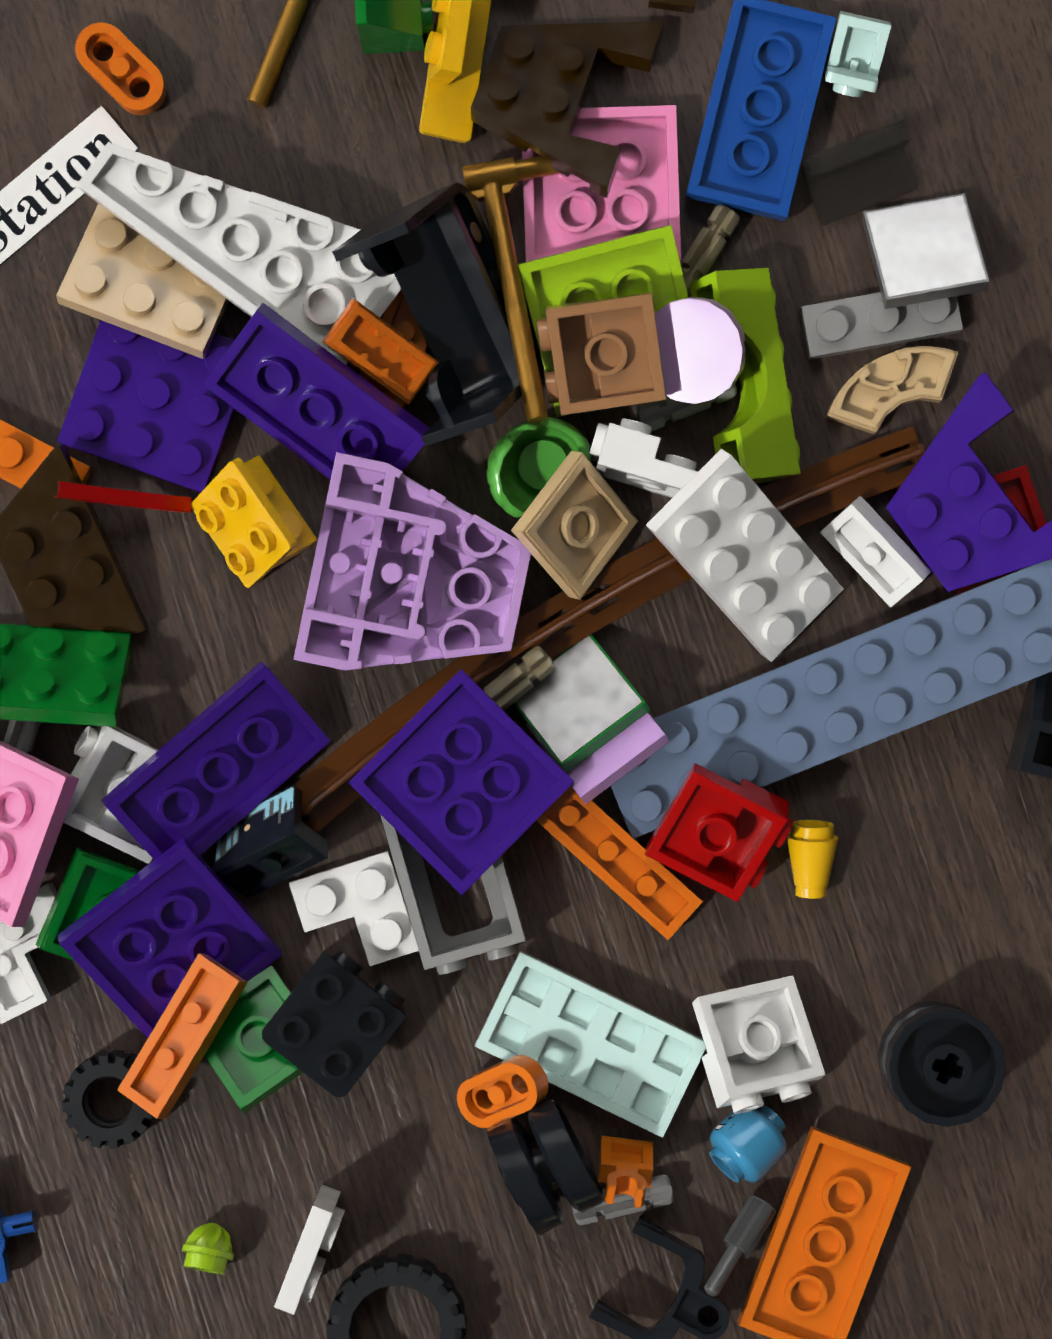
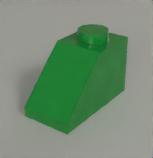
(393, 25)

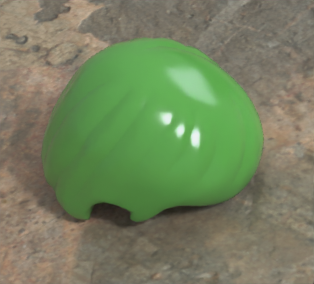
(528, 459)

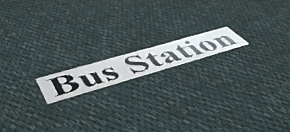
(52, 180)

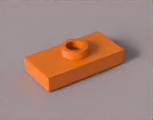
(380, 351)

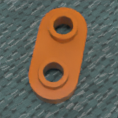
(123, 70)
(512, 1089)

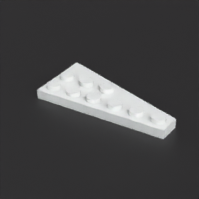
(239, 240)

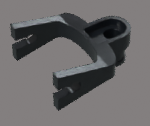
(687, 1304)

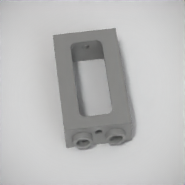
(437, 947)

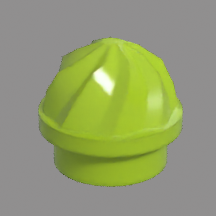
(208, 1249)

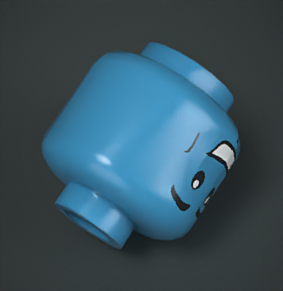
(748, 1144)

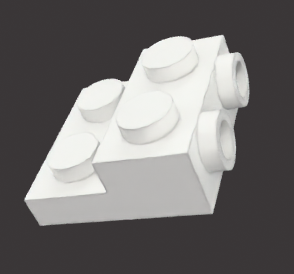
(628, 457)
(105, 761)
(757, 1044)

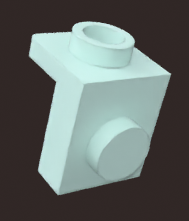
(856, 54)

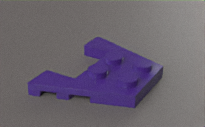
(958, 509)

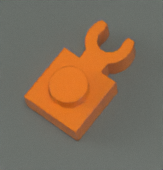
(625, 1168)

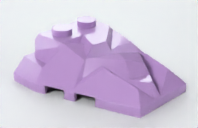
(405, 575)

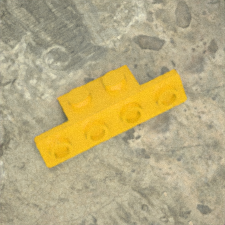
(454, 67)

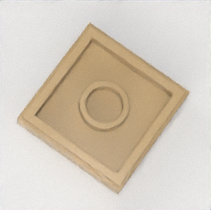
(575, 525)

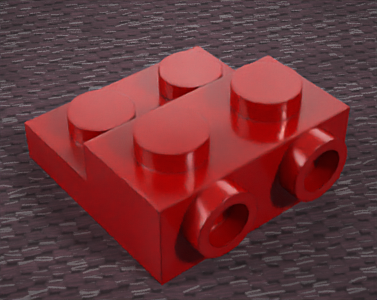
(720, 831)

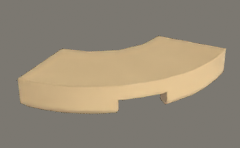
(890, 382)

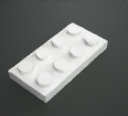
(745, 555)

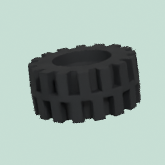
(79, 1106)

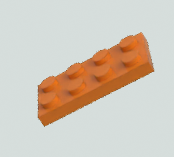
(824, 1240)

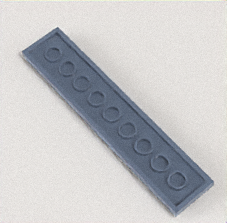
(852, 693)

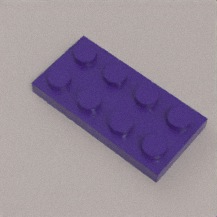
(311, 397)
(217, 766)

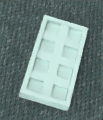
(592, 1043)

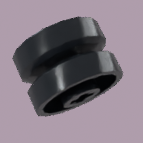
(966, 1081)
(540, 1167)

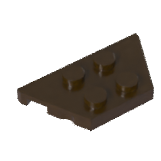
(63, 557)

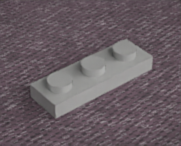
(865, 324)

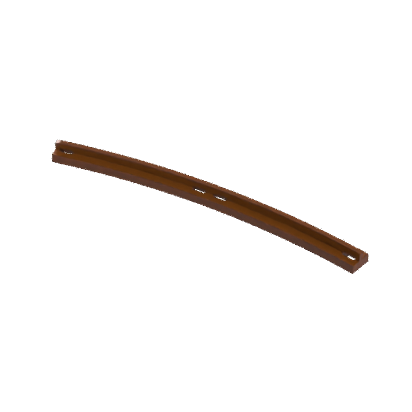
(633, 580)

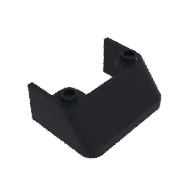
(455, 293)

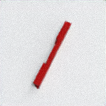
(123, 498)

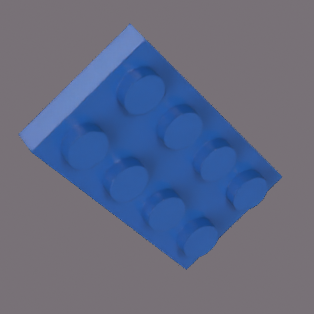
(760, 107)

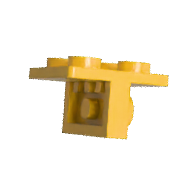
(251, 519)

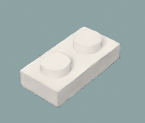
(875, 551)

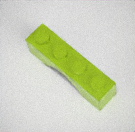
(762, 429)

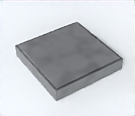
(925, 251)

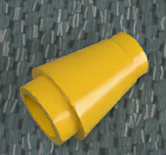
(812, 856)

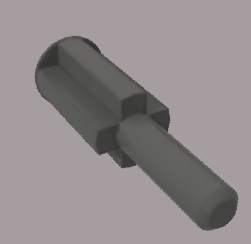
(741, 1240)

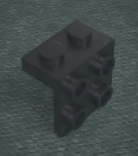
(334, 1023)

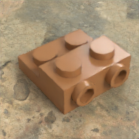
(602, 353)

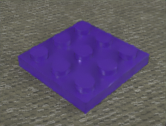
(149, 408)
(461, 782)
(156, 925)

